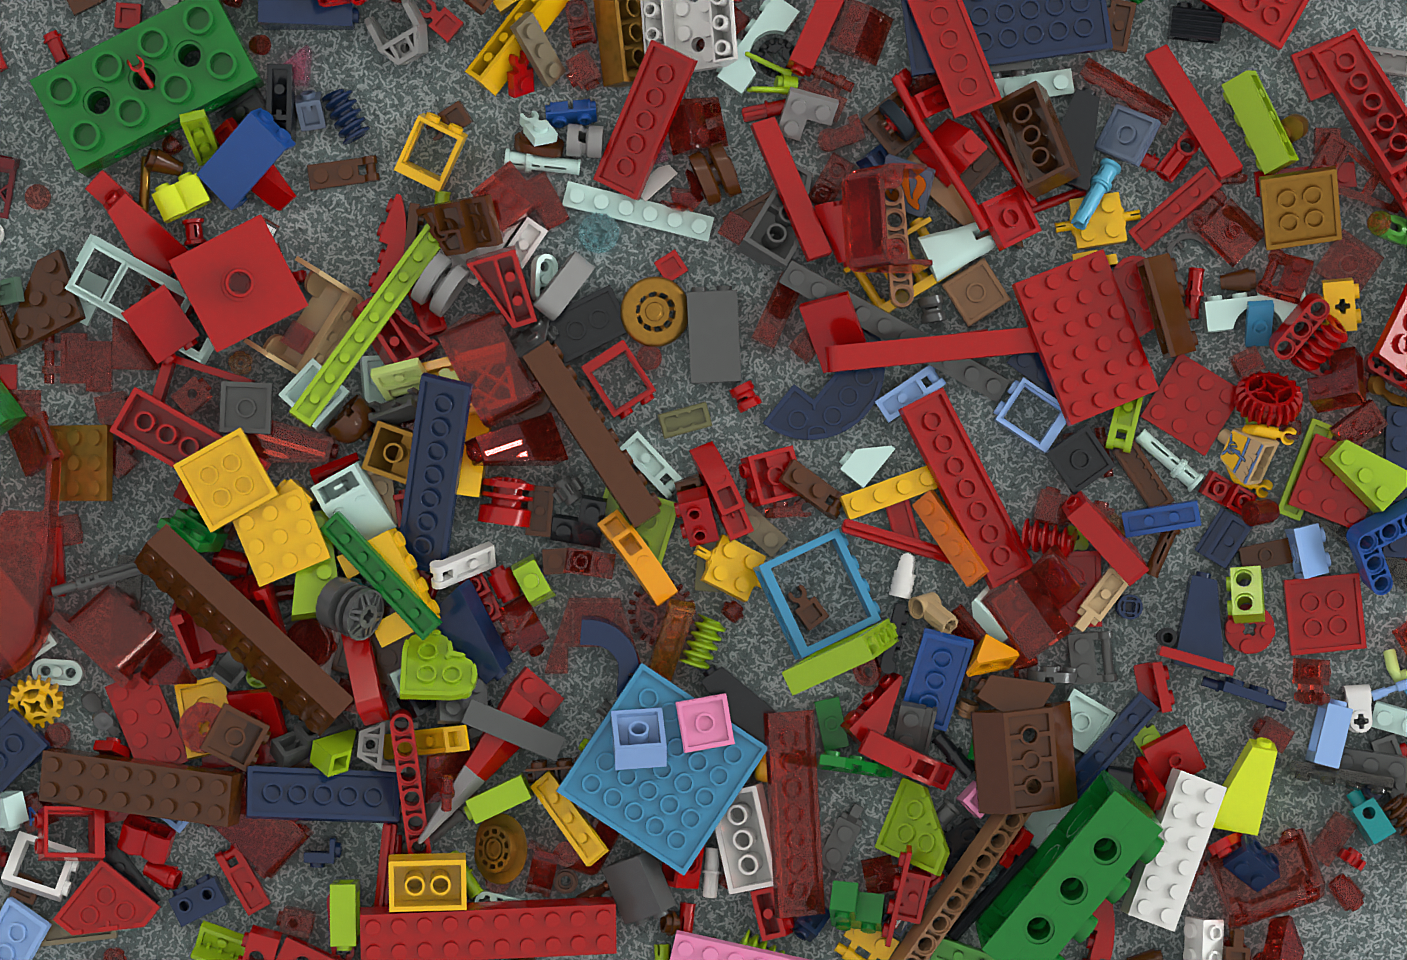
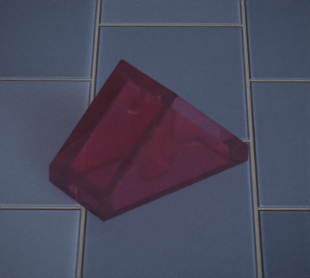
(302, 66)

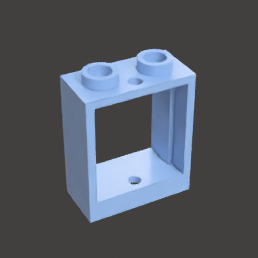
(1054, 429)
(1329, 733)

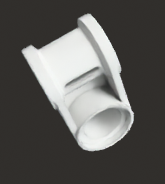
(1359, 699)

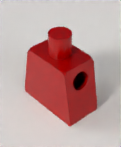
(103, 185)

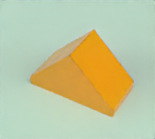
(991, 656)

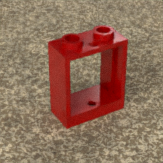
(604, 358)
(96, 833)

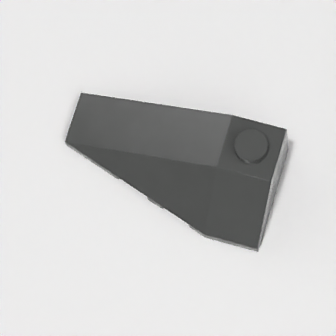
(771, 234)

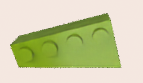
(311, 580)

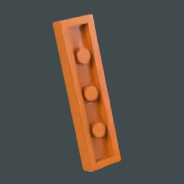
(950, 538)

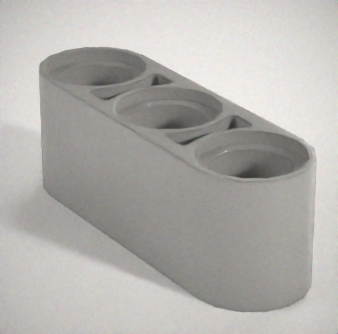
(563, 286)

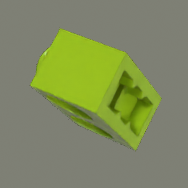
(1249, 594)

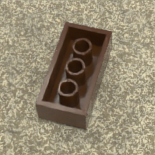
(1036, 139)

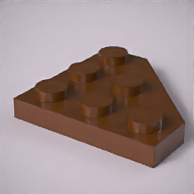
(47, 303)

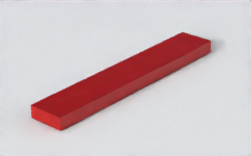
(1193, 112)
(791, 189)

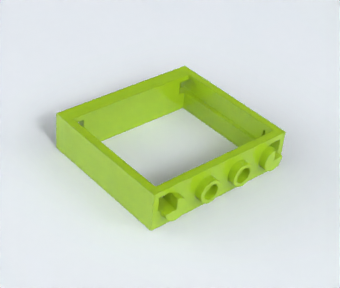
(841, 656)

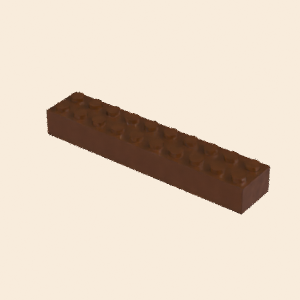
(242, 630)

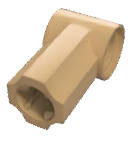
(931, 610)

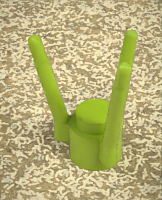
(781, 83)

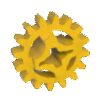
(36, 691)

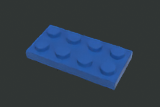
(938, 673)

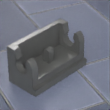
(396, 410)

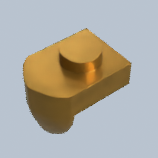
(1295, 126)

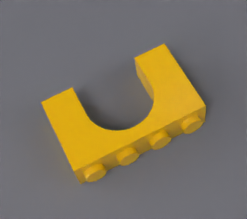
(393, 550)

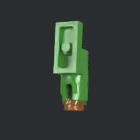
(1388, 227)

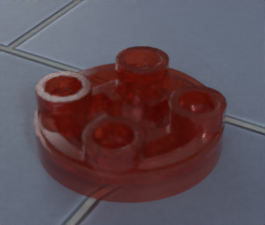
(313, 640)

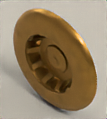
(654, 311)
(494, 849)

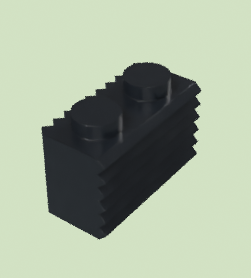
(1194, 24)

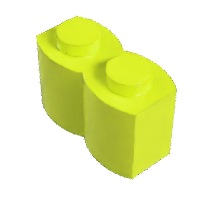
(181, 198)

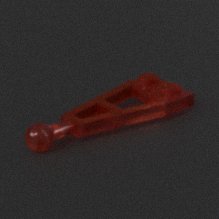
(1333, 152)

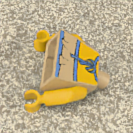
(1249, 453)

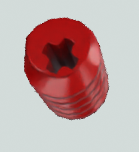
(1323, 344)
(1044, 538)

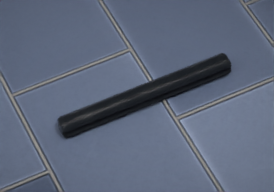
(990, 893)

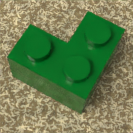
(855, 908)

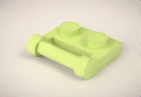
(398, 377)

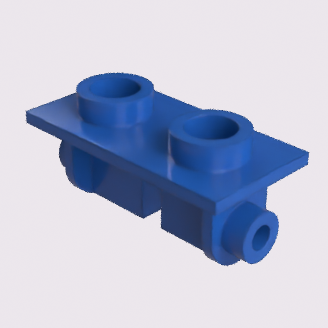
(582, 113)

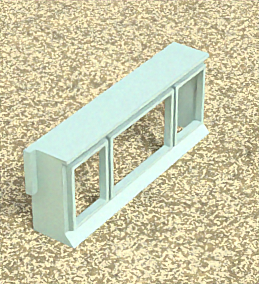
(127, 260)

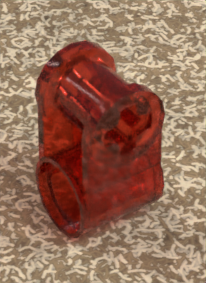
(580, 25)

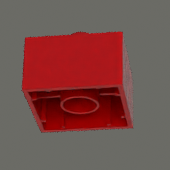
(238, 283)

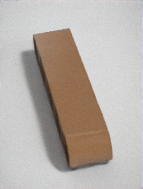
(949, 200)
(901, 233)

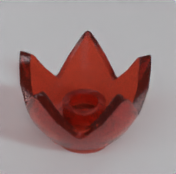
(686, 198)

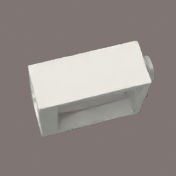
(15, 860)

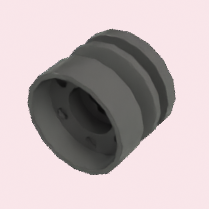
(349, 608)

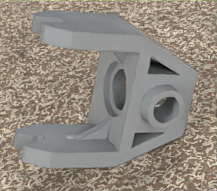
(398, 48)
(374, 755)

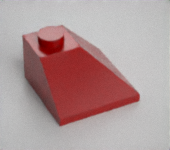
(959, 145)

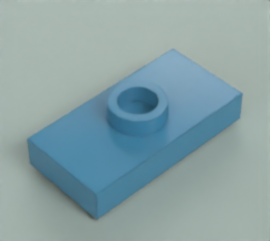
(1258, 323)

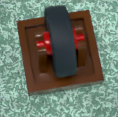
(892, 125)

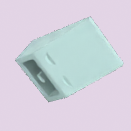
(357, 499)

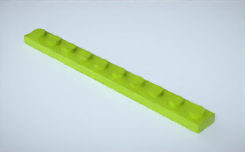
(365, 328)

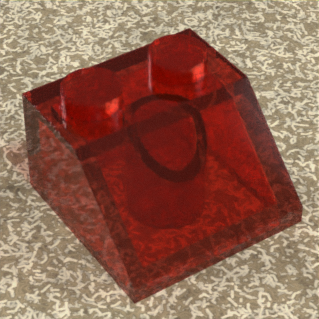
(861, 32)

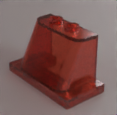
(112, 633)

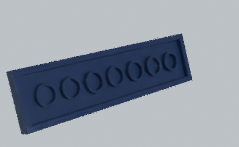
(434, 467)

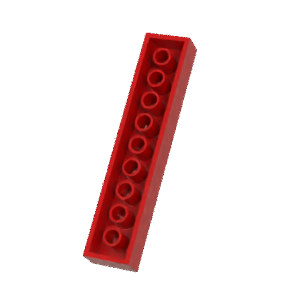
(491, 930)

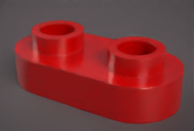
(1226, 845)

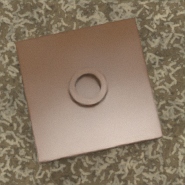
(976, 292)

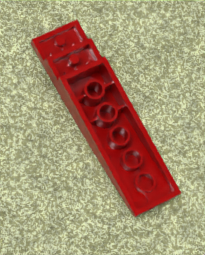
(1369, 105)

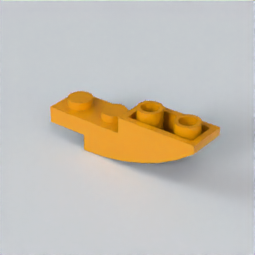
(638, 557)

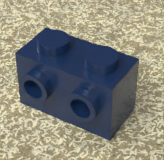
(198, 900)

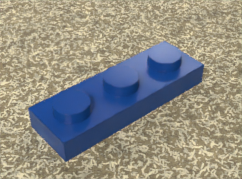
(1161, 518)

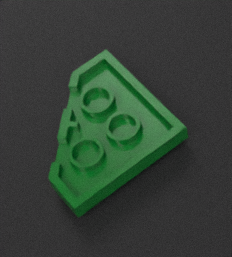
(853, 764)

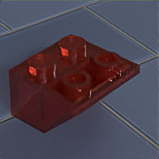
(697, 126)

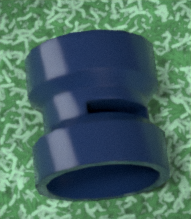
(1125, 608)

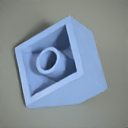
(1308, 550)
(638, 738)

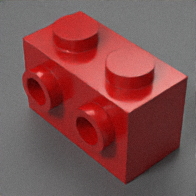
(697, 516)
(765, 914)

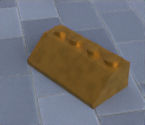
(619, 40)

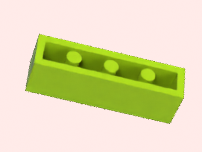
(1259, 122)

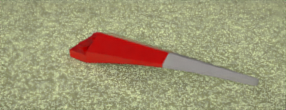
(526, 699)

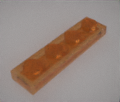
(671, 638)

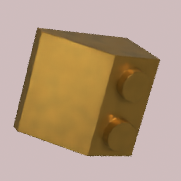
(389, 452)

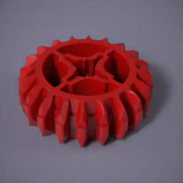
(1268, 399)

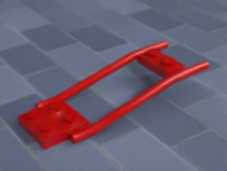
(1006, 215)

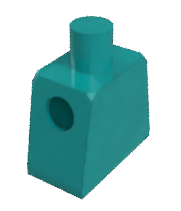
(1372, 829)

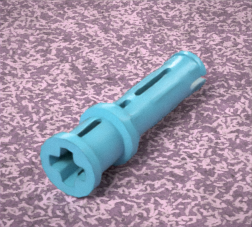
(1099, 186)

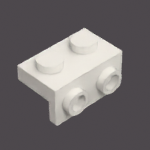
(1203, 939)

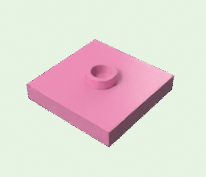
(704, 723)

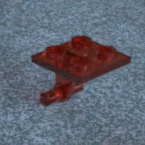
(440, 775)

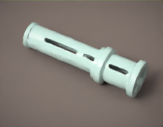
(531, 162)
(1178, 468)

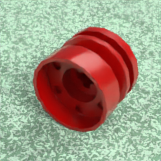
(506, 502)

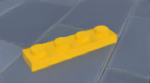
(887, 493)
(569, 819)

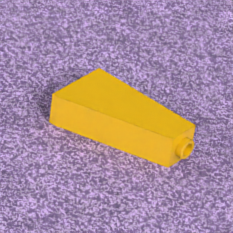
(472, 476)

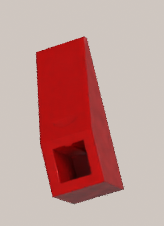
(874, 710)

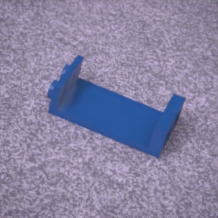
(245, 157)

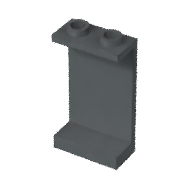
(713, 335)

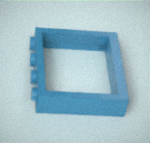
(780, 606)

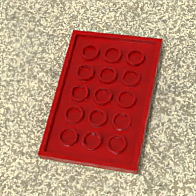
(1085, 337)

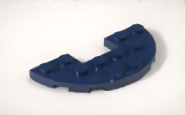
(836, 407)

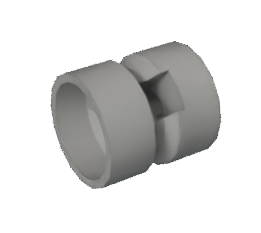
(594, 141)

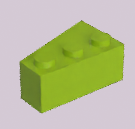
(1366, 474)

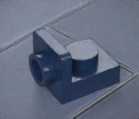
(810, 926)

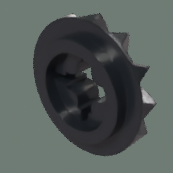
(773, 46)

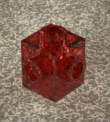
(879, 874)

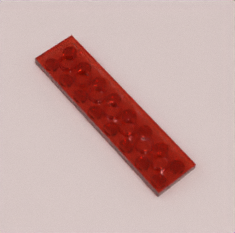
(794, 813)

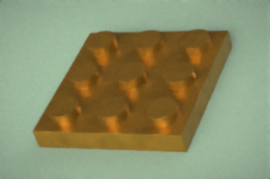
(1300, 208)
(87, 462)

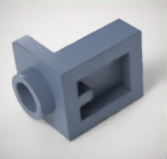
(310, 110)

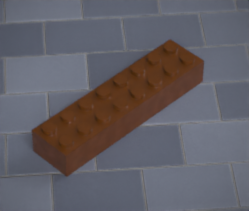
(591, 434)
(141, 787)

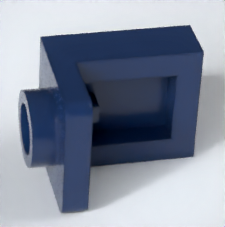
(873, 157)
(318, 858)

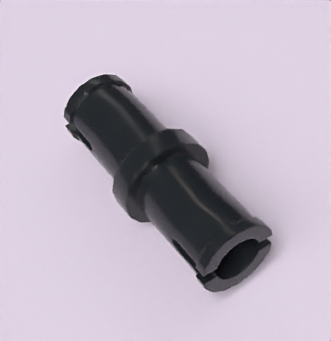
(954, 754)

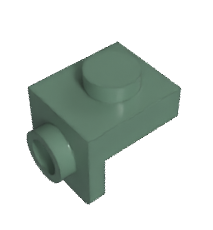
(11, 291)

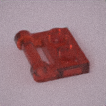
(1293, 280)
(28, 445)

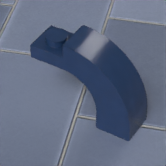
(610, 636)

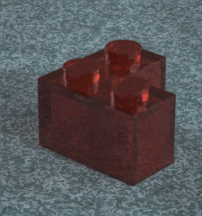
(1341, 388)

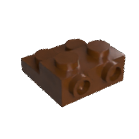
(236, 737)

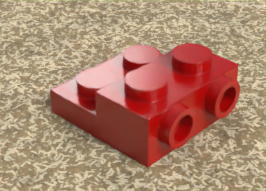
(762, 476)

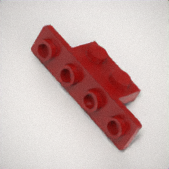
(909, 897)

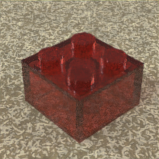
(511, 196)

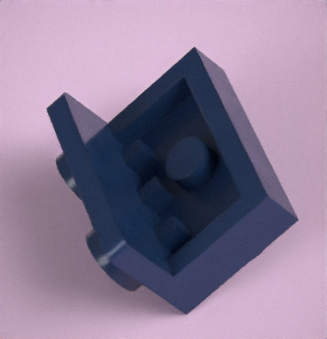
(1253, 864)

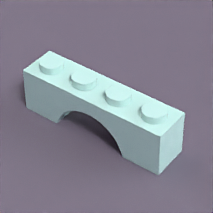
(775, 18)
(1222, 314)

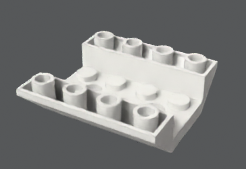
(684, 22)

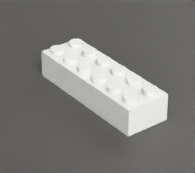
(1187, 819)

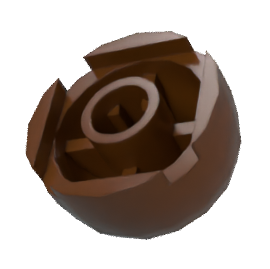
(351, 422)

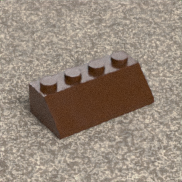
(1166, 305)

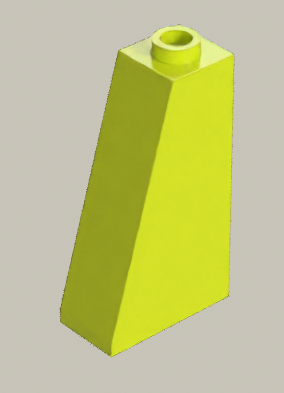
(1247, 788)

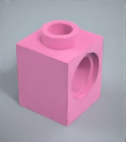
(969, 800)

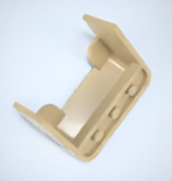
(327, 316)

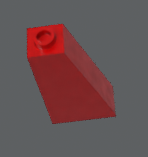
(814, 36)
(143, 233)
(1105, 537)

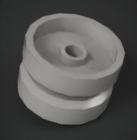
(440, 284)

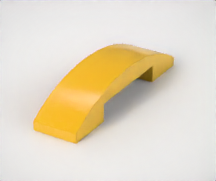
(432, 741)

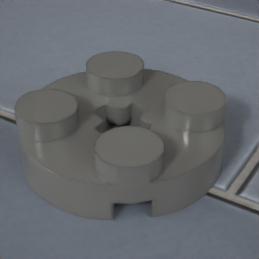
(1052, 674)

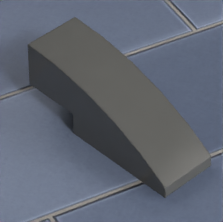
(297, 745)

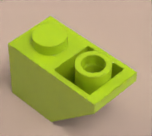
(333, 752)

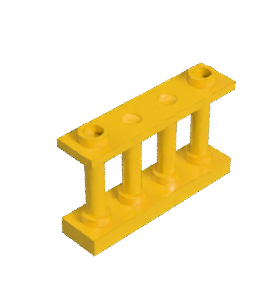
(923, 280)

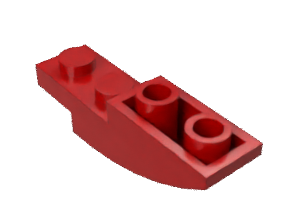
(272, 186)
(393, 235)
(721, 490)
(906, 760)
(1102, 940)

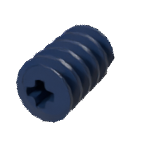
(345, 115)

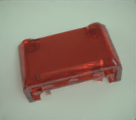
(489, 362)
(265, 841)
(1298, 883)

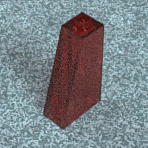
(521, 444)
(293, 445)

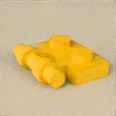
(870, 942)

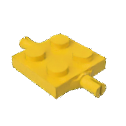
(1104, 226)
(731, 567)

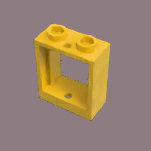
(423, 175)

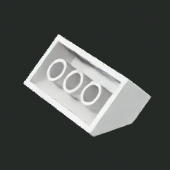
(746, 841)

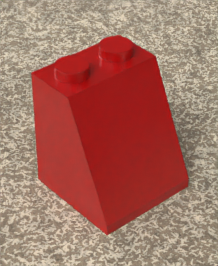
(161, 325)

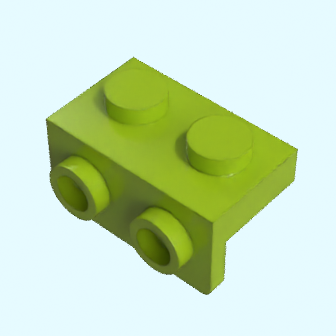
(217, 943)

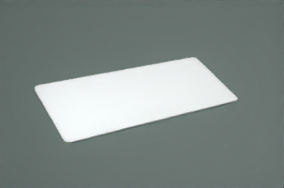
(657, 180)

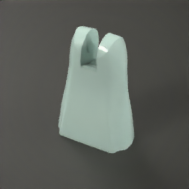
(954, 248)

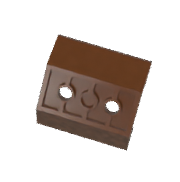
(1008, 763)

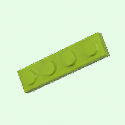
(1314, 427)

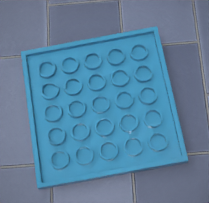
(667, 807)

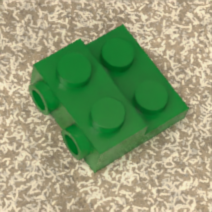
(192, 528)

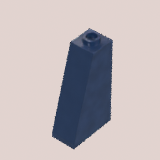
(306, 15)
(1200, 621)
(473, 632)

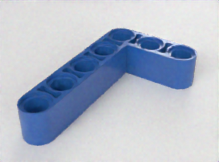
(1374, 539)

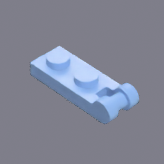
(908, 392)

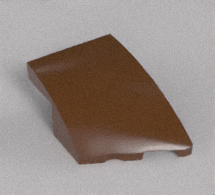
(463, 224)

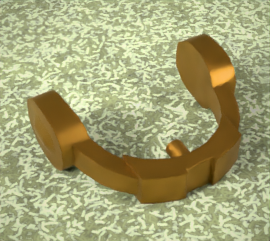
(1377, 387)

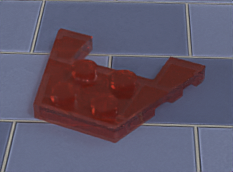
(570, 628)

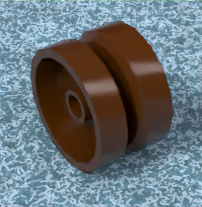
(718, 172)

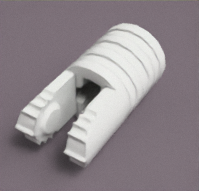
(904, 577)

